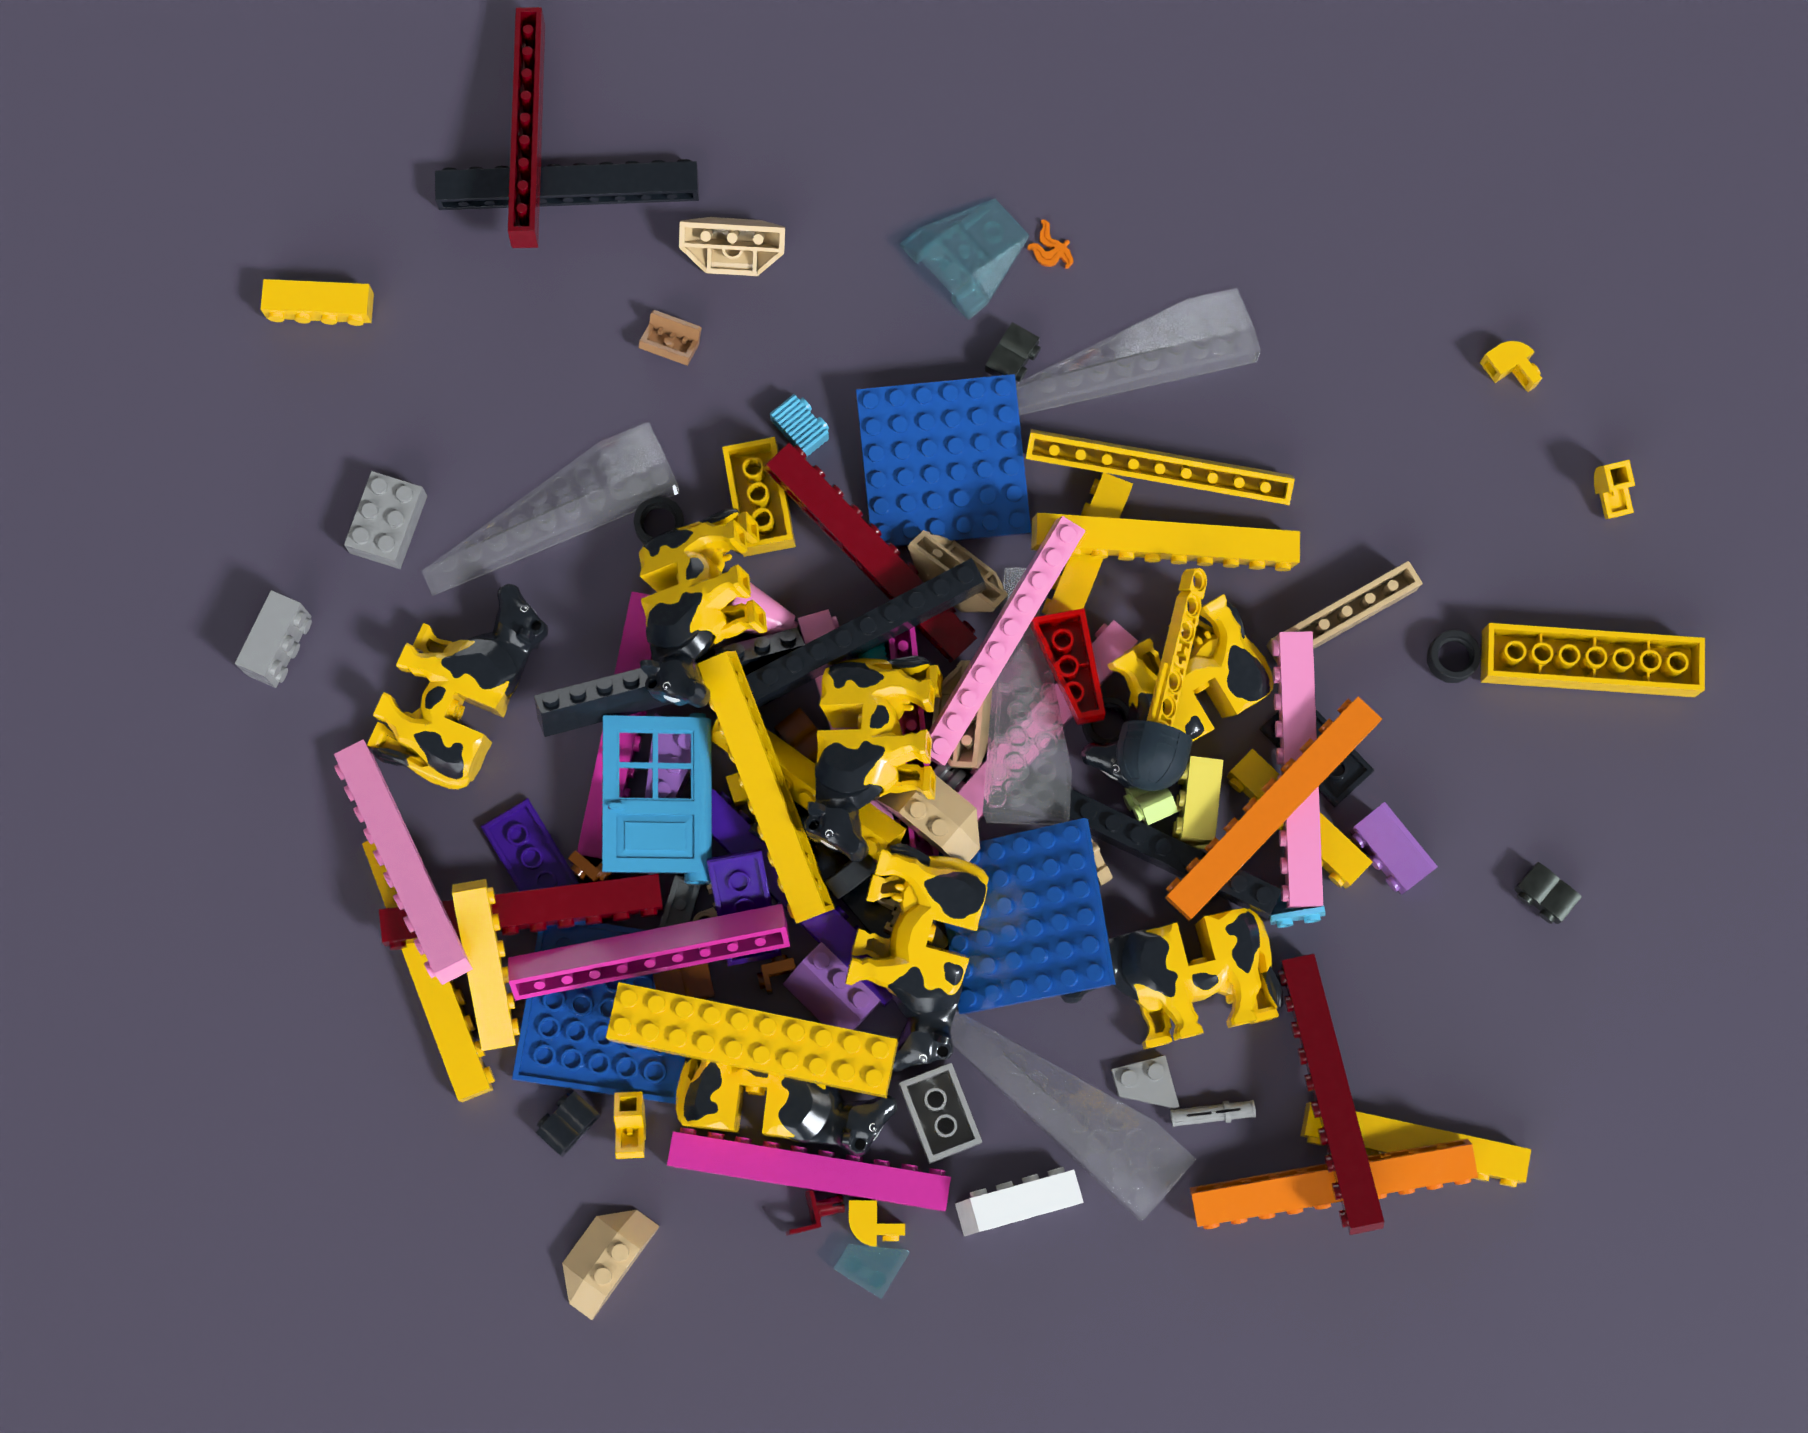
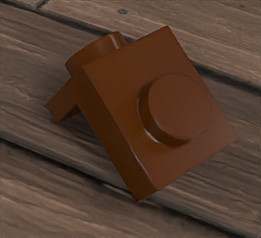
(779, 966)

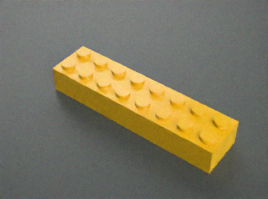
(1593, 660)

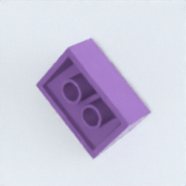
(1392, 849)
(822, 989)

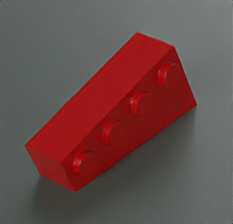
(1070, 655)

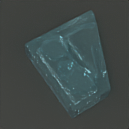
(871, 1266)

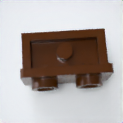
(586, 871)

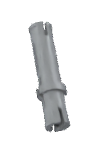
(1245, 1108)

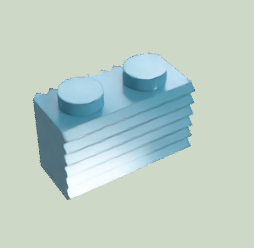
(800, 425)

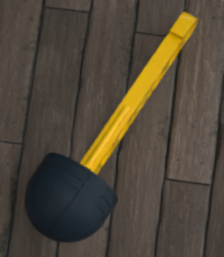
(1153, 751)

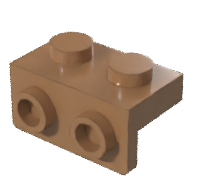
(671, 337)

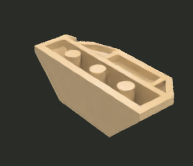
(732, 244)
(938, 554)
(974, 741)
(945, 823)
(604, 1258)

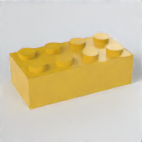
(759, 494)

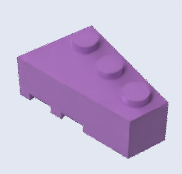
(671, 749)

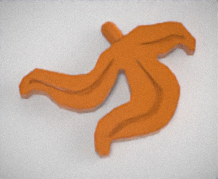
(1051, 257)

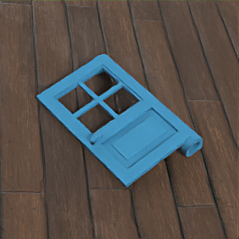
(656, 831)

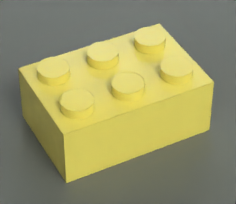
(1198, 802)

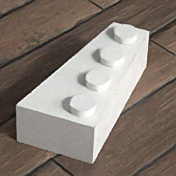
(1018, 1202)

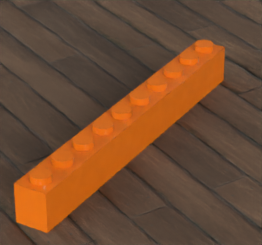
(1277, 804)
(1312, 1185)

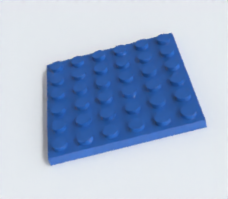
(944, 459)
(1039, 920)
(567, 1030)

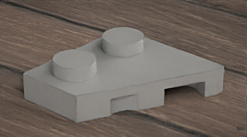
(1146, 1082)

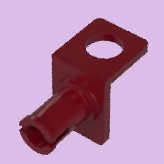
(819, 1209)

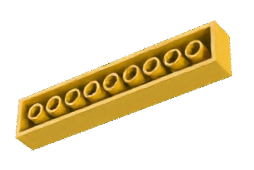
(752, 1040)

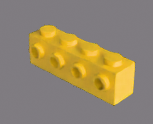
(317, 302)

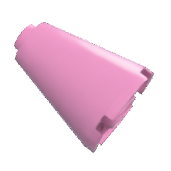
(777, 616)

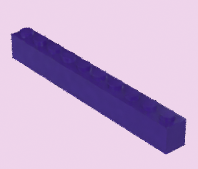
(830, 928)

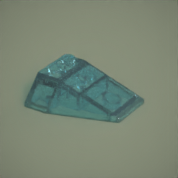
(969, 252)

